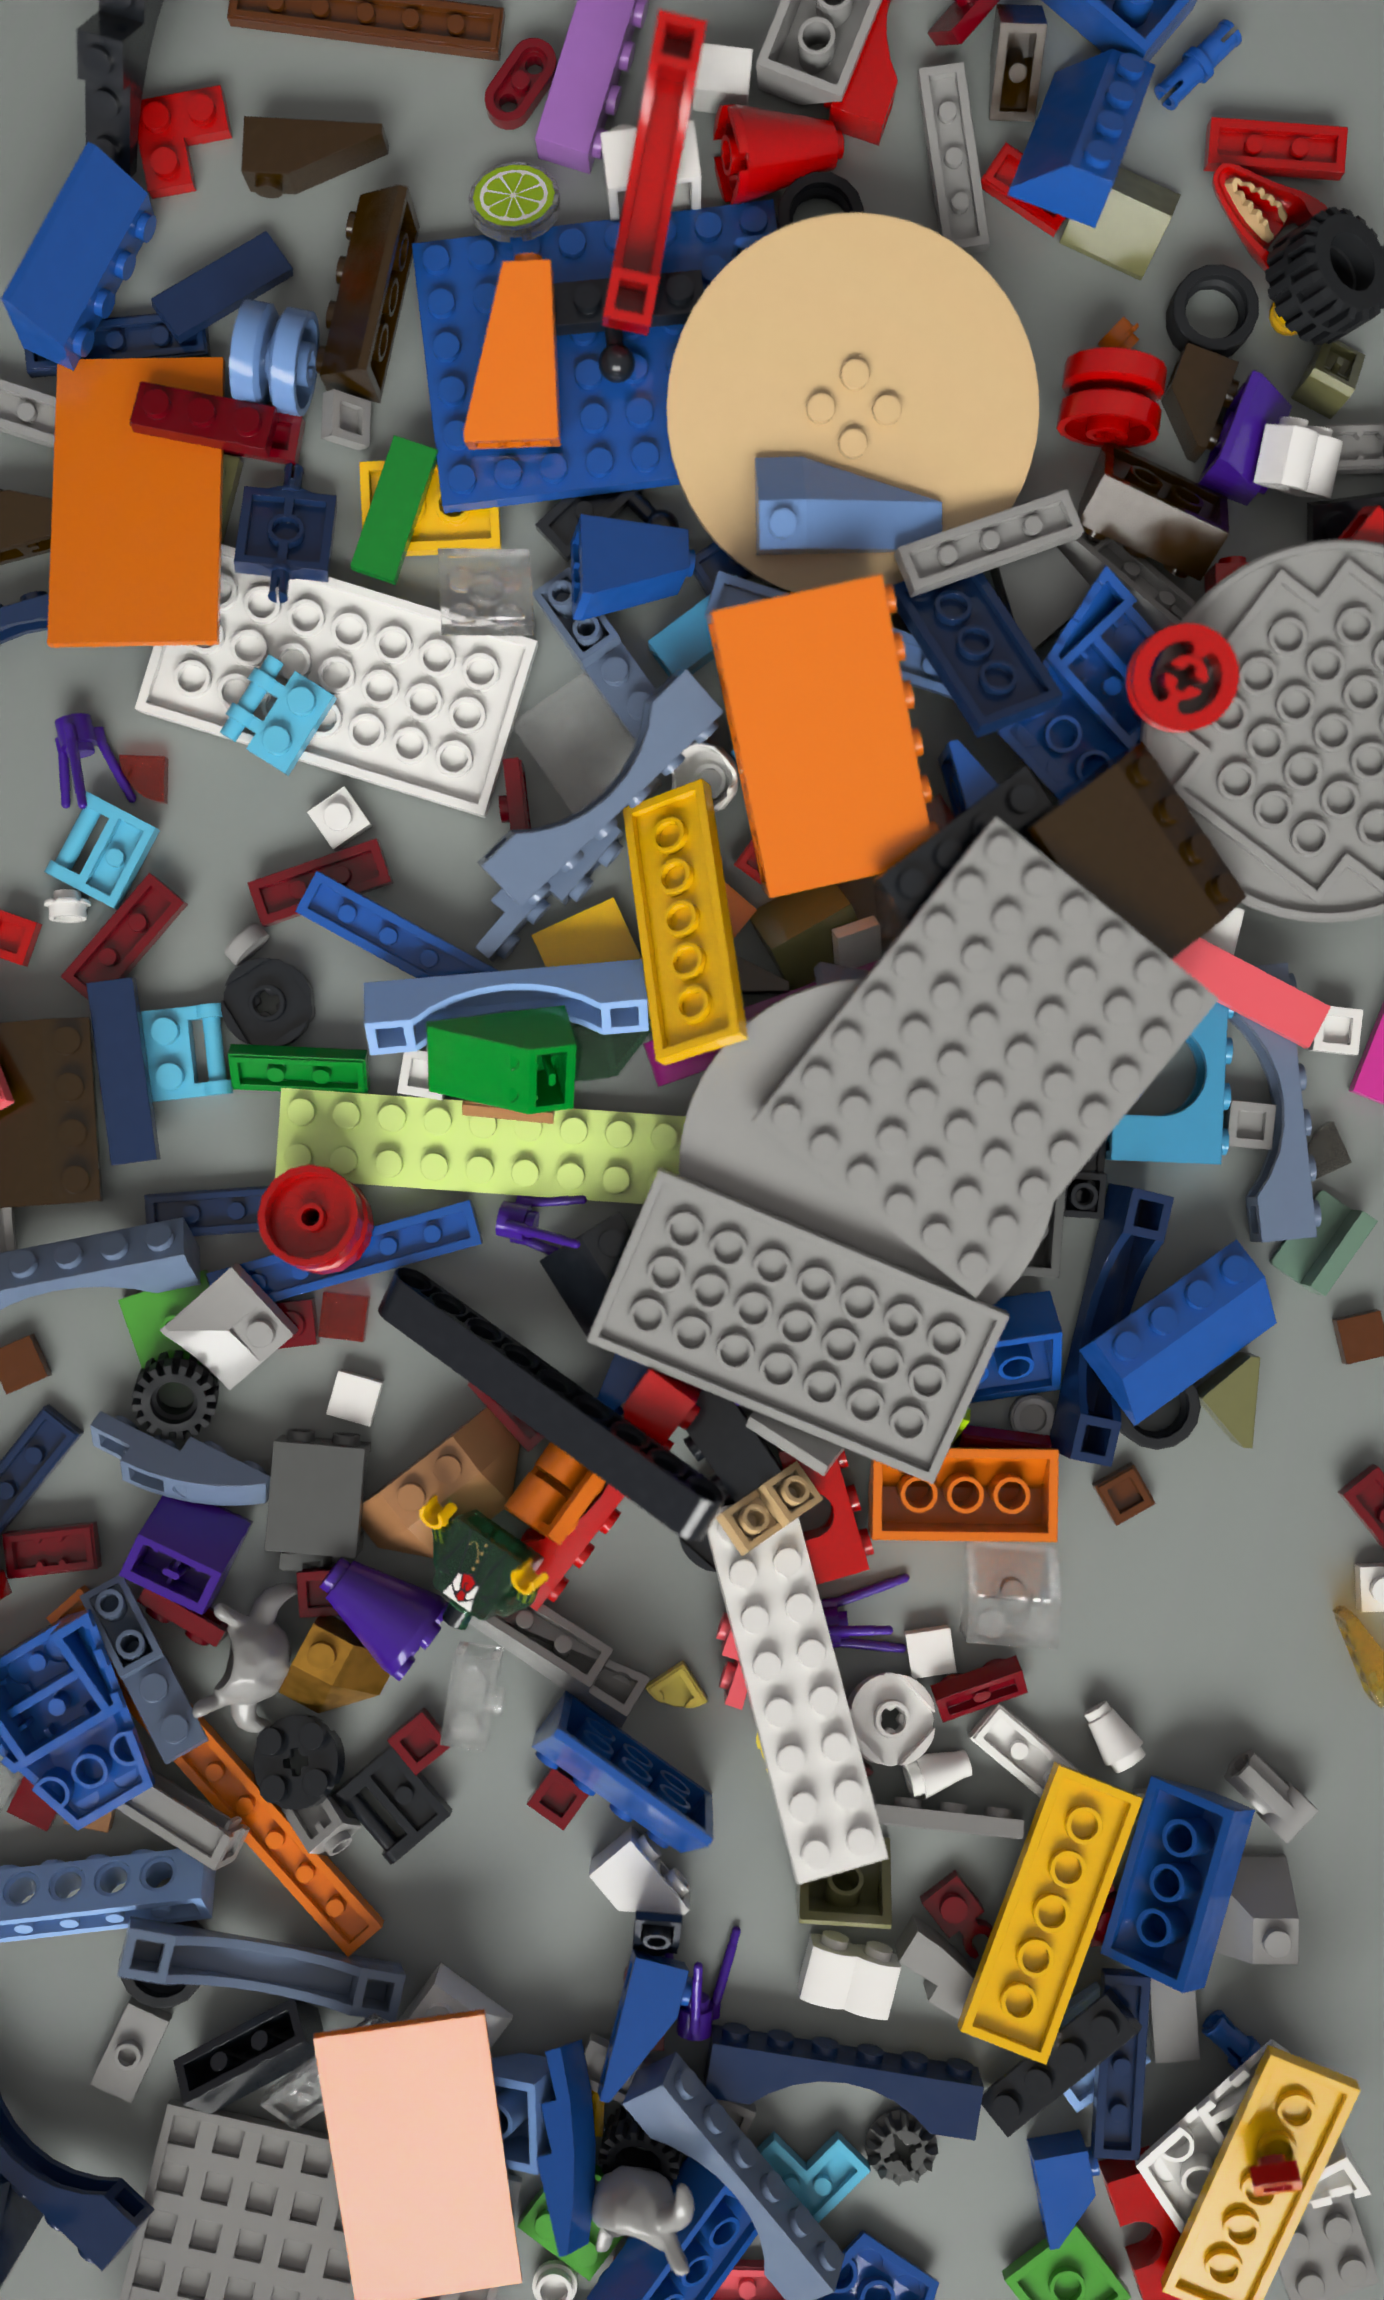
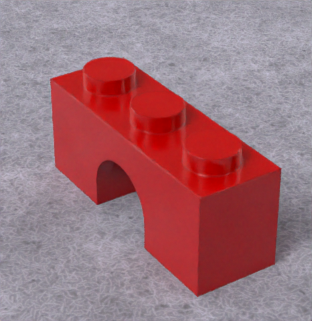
(837, 1545)
(1133, 2203)

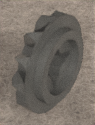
(881, 2144)

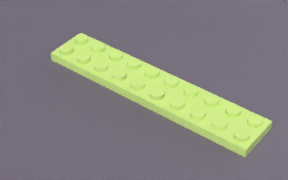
(438, 1148)

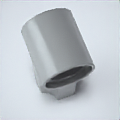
(1277, 1802)

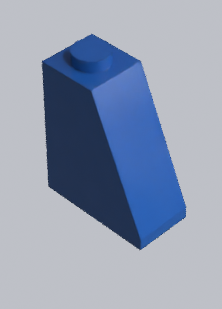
(625, 564)

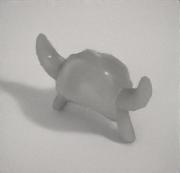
(256, 1659)
(642, 2206)

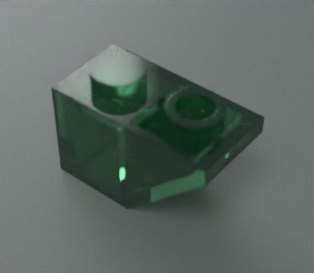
(605, 1055)

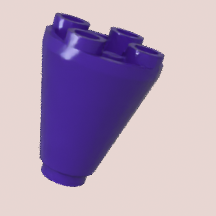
(384, 1613)

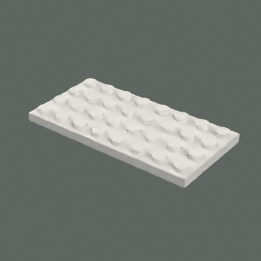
(409, 705)

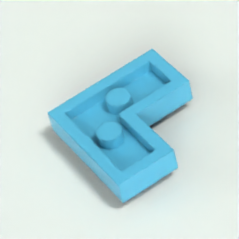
(823, 2178)

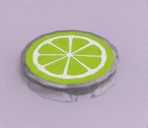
(514, 201)

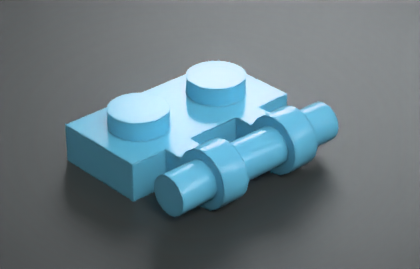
(290, 722)

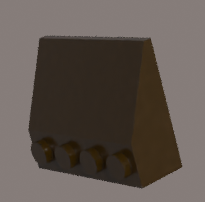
(1140, 852)
(53, 1126)

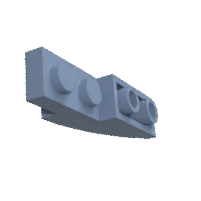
(597, 652)
(574, 884)
(195, 1474)
(144, 1669)

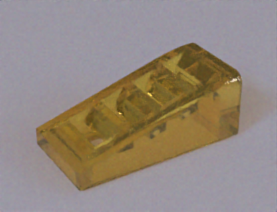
(1364, 1652)

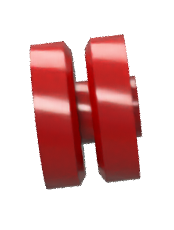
(1111, 397)
(290, 1227)

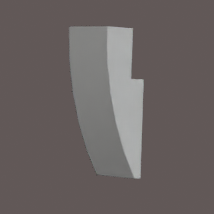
(939, 1962)

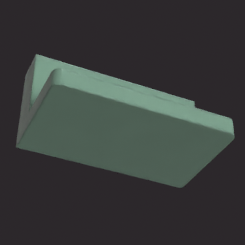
(1322, 1259)

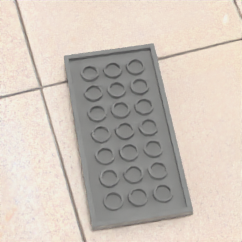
(797, 1326)

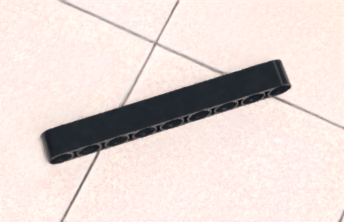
(552, 1404)

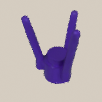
(77, 741)
(521, 1224)
(838, 1620)
(696, 2019)

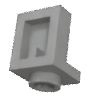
(323, 1827)

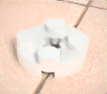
(914, 1718)

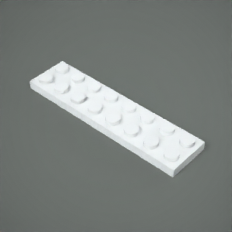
(798, 1703)

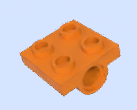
(554, 1494)

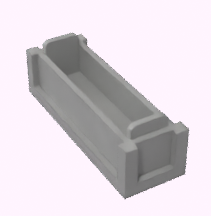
(187, 1822)

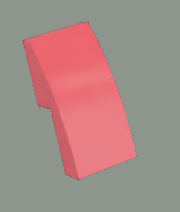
(732, 1676)

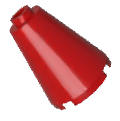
(770, 150)

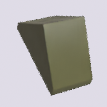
(1329, 378)
(1232, 1397)

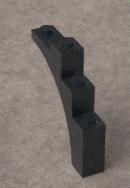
(113, 63)

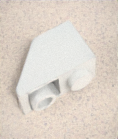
(637, 1878)

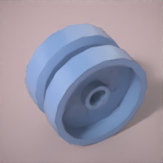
(274, 356)

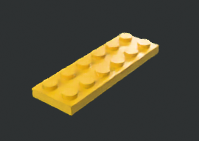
(684, 923)
(1049, 1913)
(1231, 2235)

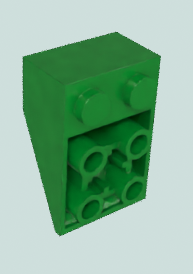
(505, 1059)

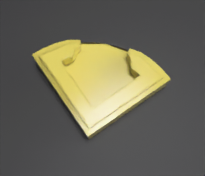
(677, 1688)

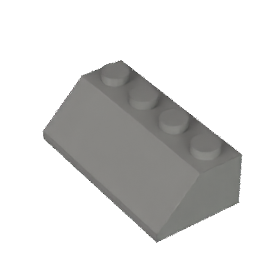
(814, 48)

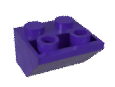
(186, 1552)

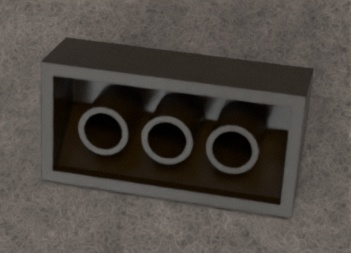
(369, 293)

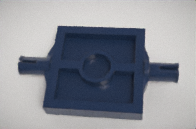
(285, 533)

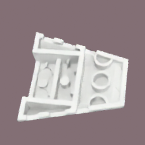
(1184, 2155)

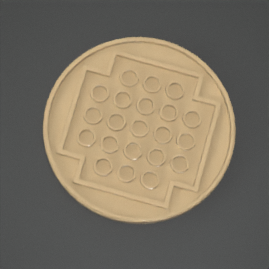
(859, 353)

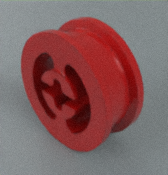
(1199, 643)

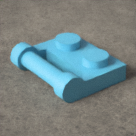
(114, 857)
(173, 1056)

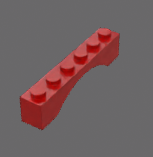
(871, 88)
(654, 172)
(656, 1408)

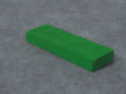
(394, 510)
(298, 1068)

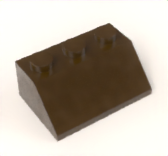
(1154, 512)

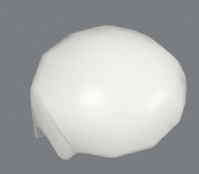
(713, 766)

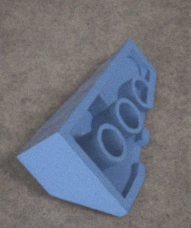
(833, 511)

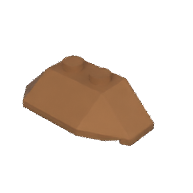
(469, 1468)

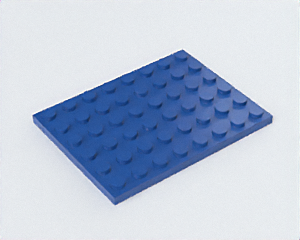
(609, 430)

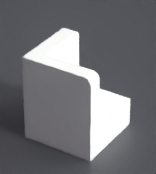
(722, 77)

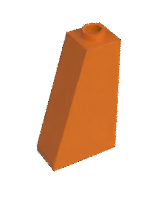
(518, 367)

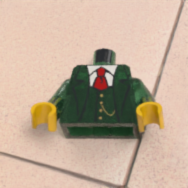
(479, 1565)

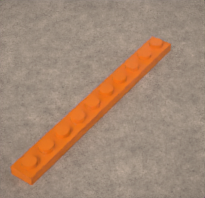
(234, 1791)

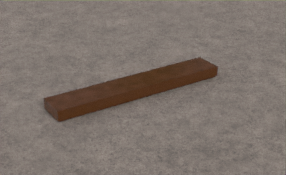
(403, 24)

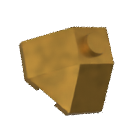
(332, 1669)

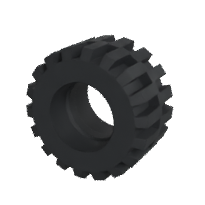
(1327, 276)

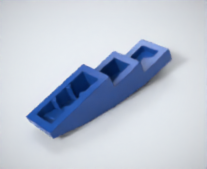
(570, 2166)

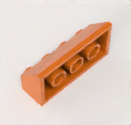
(973, 1498)

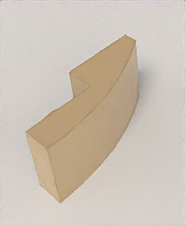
(769, 1508)

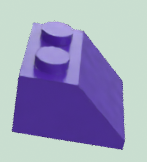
(1235, 457)

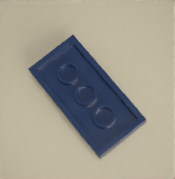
(978, 653)

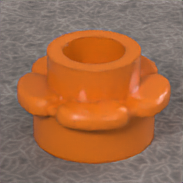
(1120, 335)

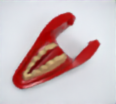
(1260, 207)

